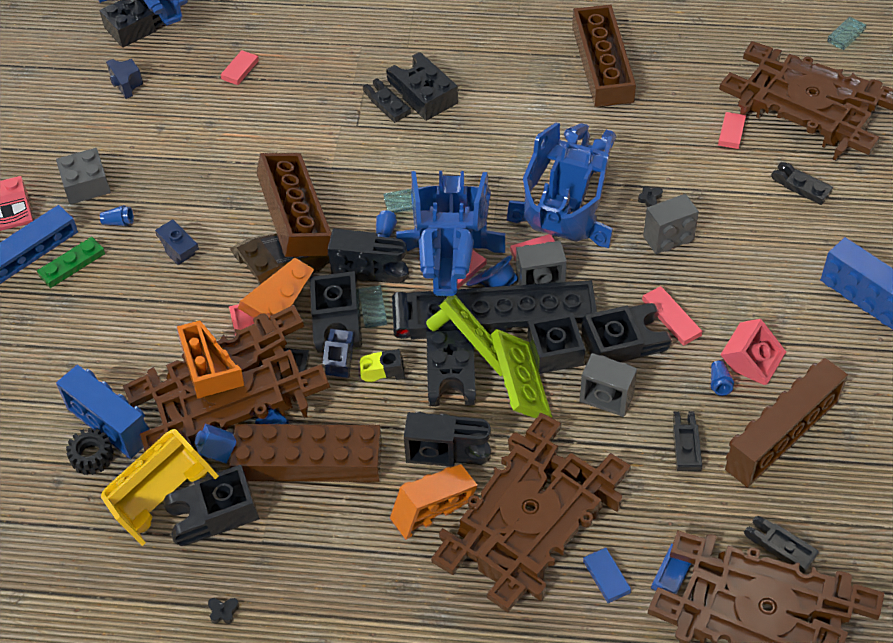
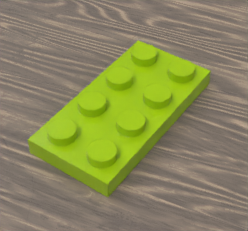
(520, 375)

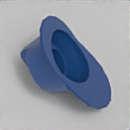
(496, 276)

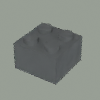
(83, 176)
(670, 223)
(540, 263)
(608, 384)

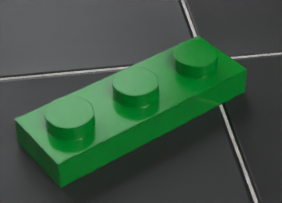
(71, 262)

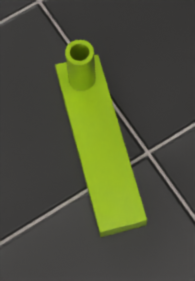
(455, 310)

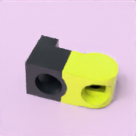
(382, 365)

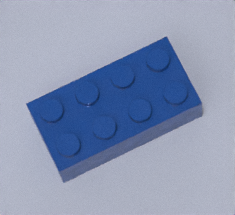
(861, 279)
(103, 409)

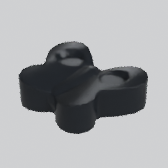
(650, 195)
(222, 610)

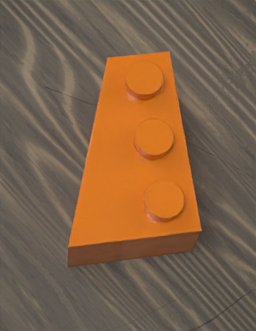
(277, 291)
(207, 362)
(431, 496)

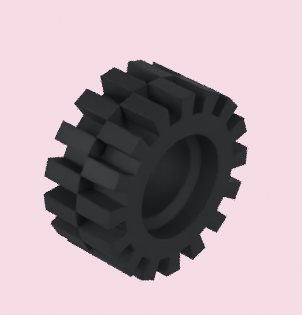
(85, 441)

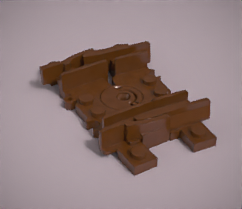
(837, 106)
(261, 389)
(517, 543)
(750, 583)

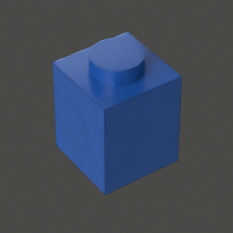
(215, 443)

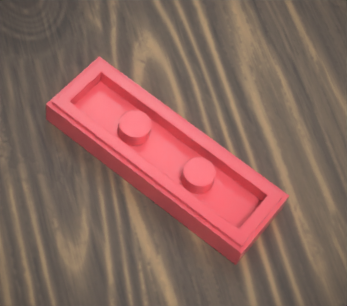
(673, 316)

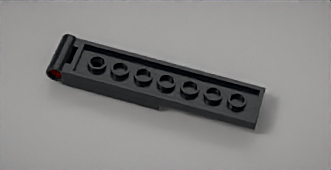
(494, 306)

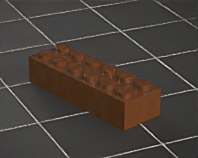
(603, 56)
(293, 204)
(785, 421)
(308, 452)

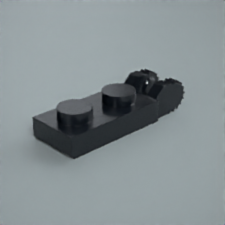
(387, 101)
(801, 183)
(686, 443)
(781, 543)

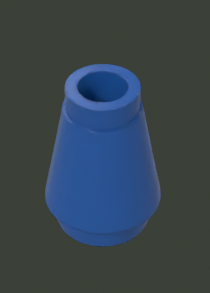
(118, 216)
(385, 223)
(721, 379)

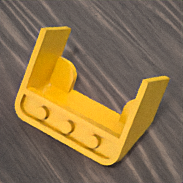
(152, 478)

